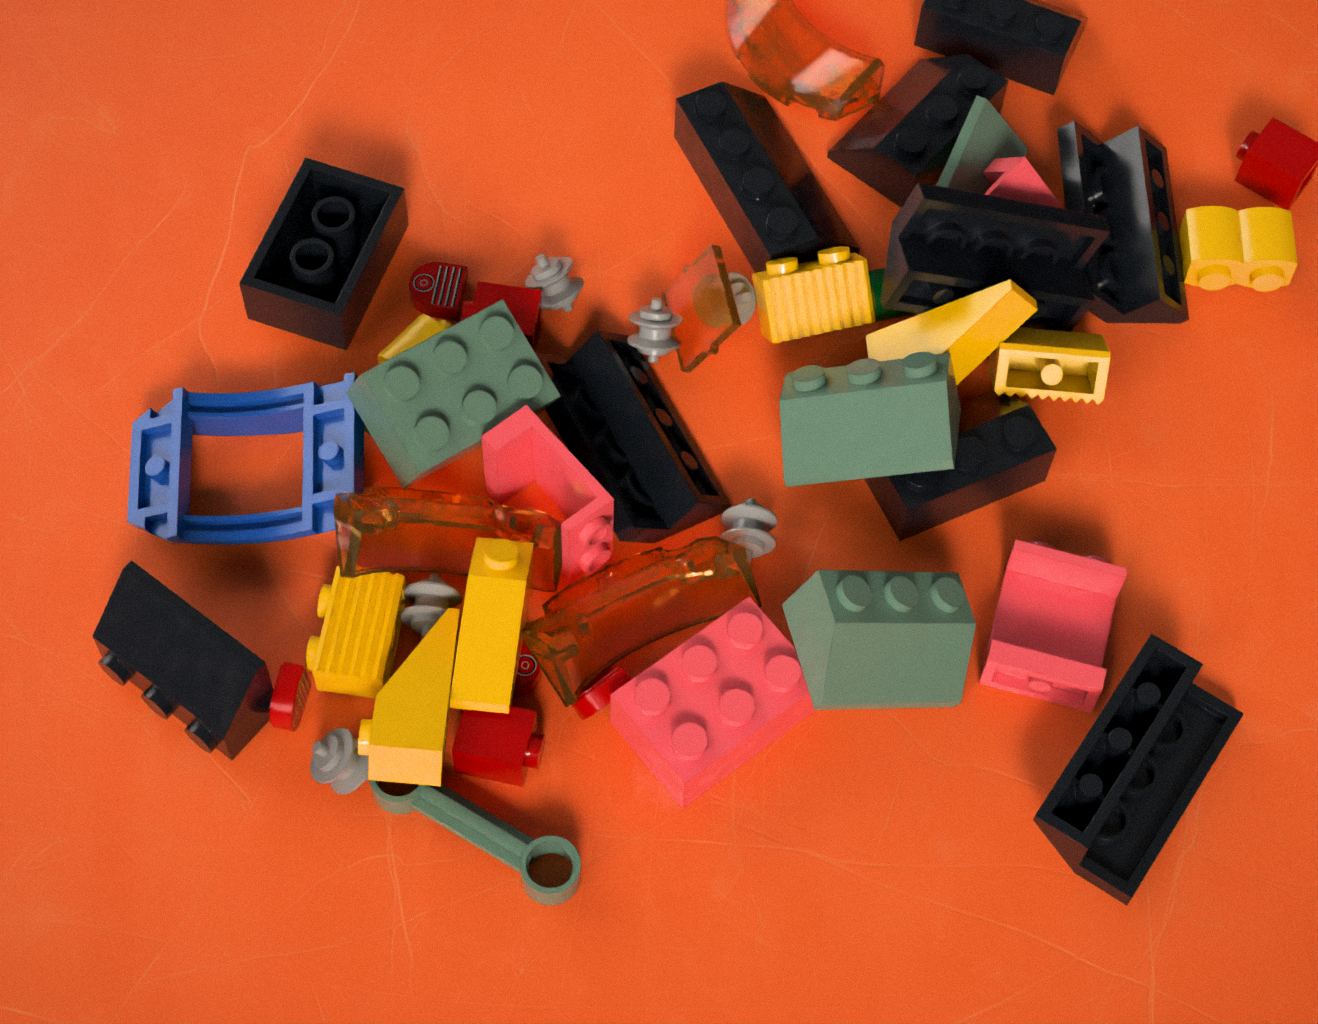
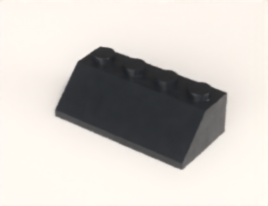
(756, 176)

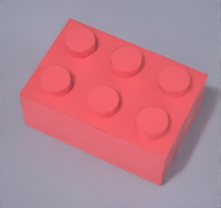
(713, 702)

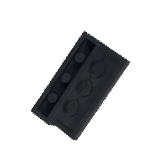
(965, 241)
(1139, 264)
(631, 440)
(1136, 770)

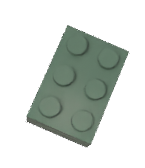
(449, 392)

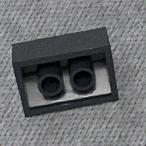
(1012, 37)
(916, 125)
(997, 455)
(183, 663)

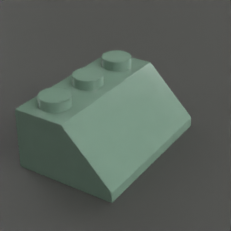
(978, 144)
(869, 419)
(882, 638)

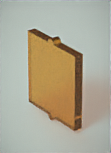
(707, 306)

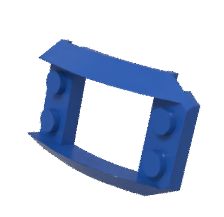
(164, 454)

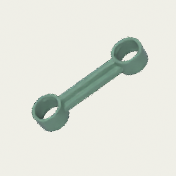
(487, 834)

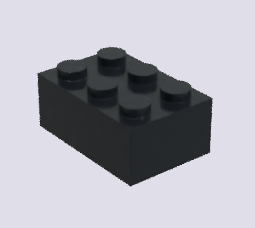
(325, 253)

